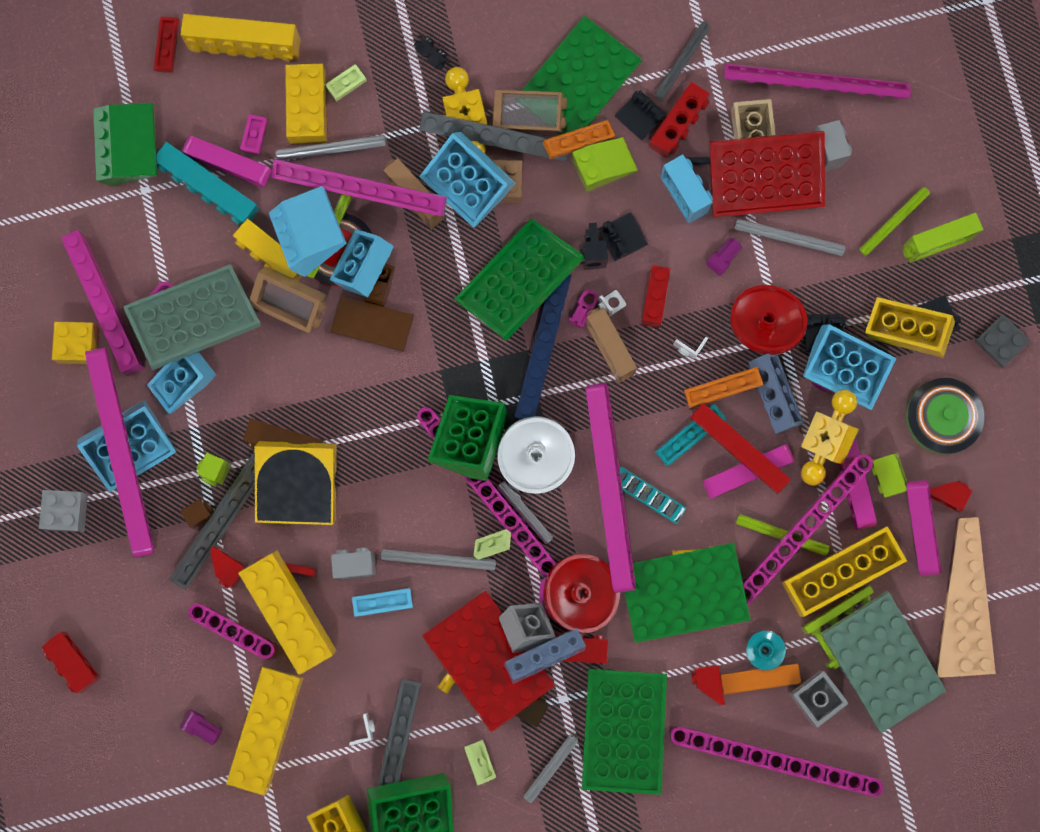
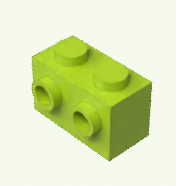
(213, 469)
(890, 475)

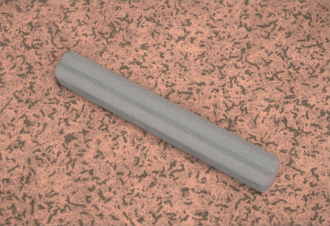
(524, 512)
(550, 768)

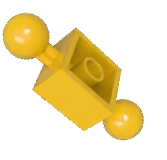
(463, 101)
(829, 437)

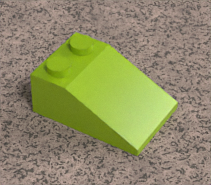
(603, 163)

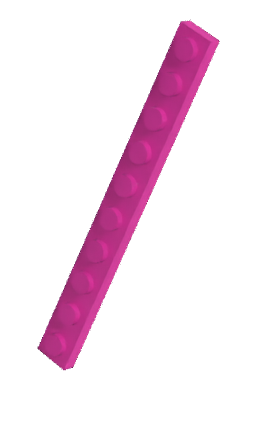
(815, 80)
(359, 187)

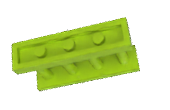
(830, 617)

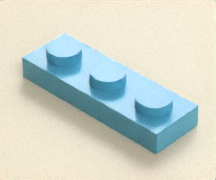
(382, 602)

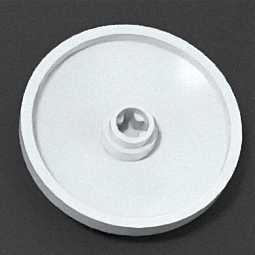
(536, 455)

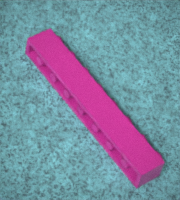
(102, 303)

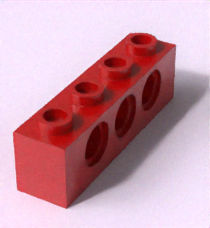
(692, 95)

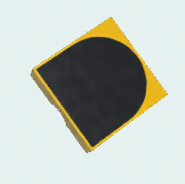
(295, 483)

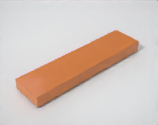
(578, 139)
(724, 387)
(760, 679)

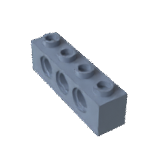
(783, 396)
(545, 656)

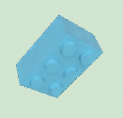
(686, 188)
(361, 263)

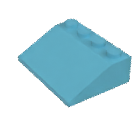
(467, 178)
(307, 230)
(848, 364)
(146, 439)

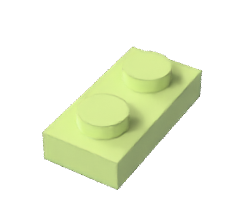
(346, 82)
(492, 544)
(480, 762)

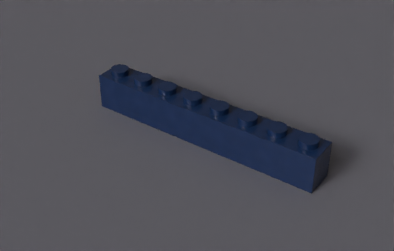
(542, 351)

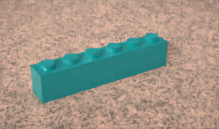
(205, 184)

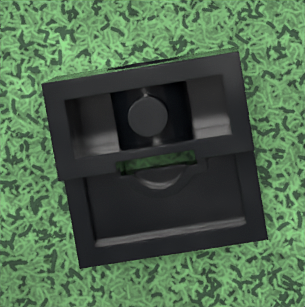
(593, 250)

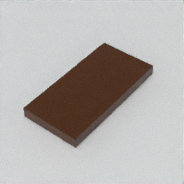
(372, 323)

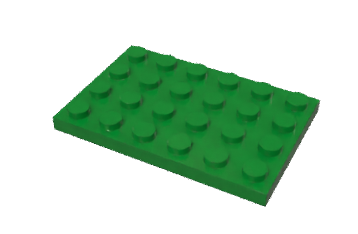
(587, 70)
(519, 279)
(687, 593)
(624, 731)

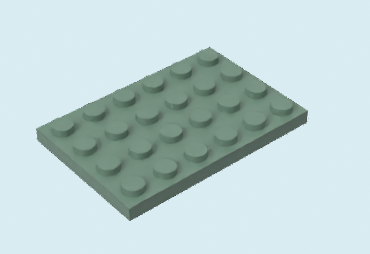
(191, 316)
(883, 662)

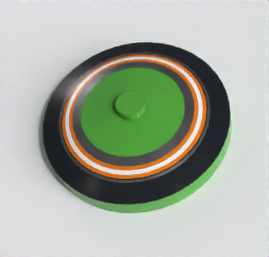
(945, 416)

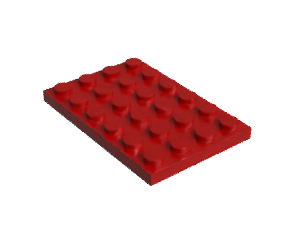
(767, 173)
(474, 655)

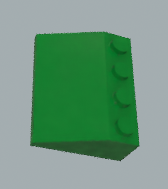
(124, 143)
(468, 436)
(412, 805)

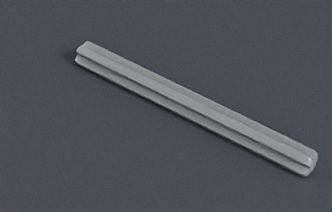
(331, 147)
(790, 237)
(436, 559)

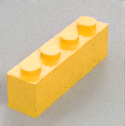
(263, 248)

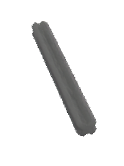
(682, 61)

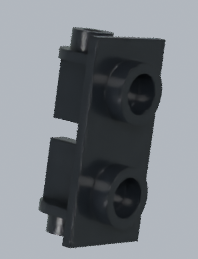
(427, 46)

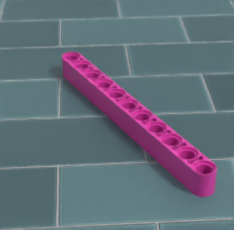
(119, 452)
(610, 488)
(495, 497)
(801, 526)
(785, 761)

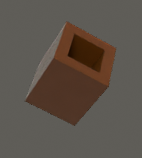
(197, 513)

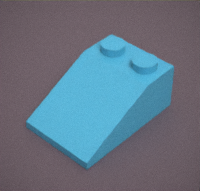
(181, 381)

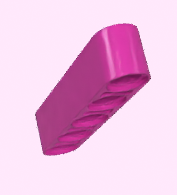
(226, 161)
(741, 475)
(859, 497)
(923, 527)
(222, 630)

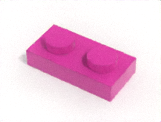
(254, 134)

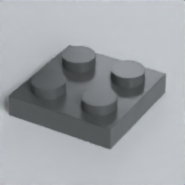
(1002, 341)

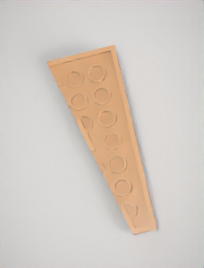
(966, 632)

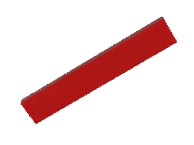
(740, 448)

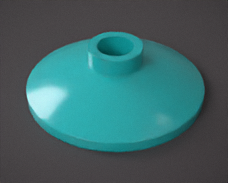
(775, 646)

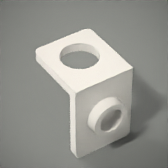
(603, 303)
(686, 351)
(369, 728)

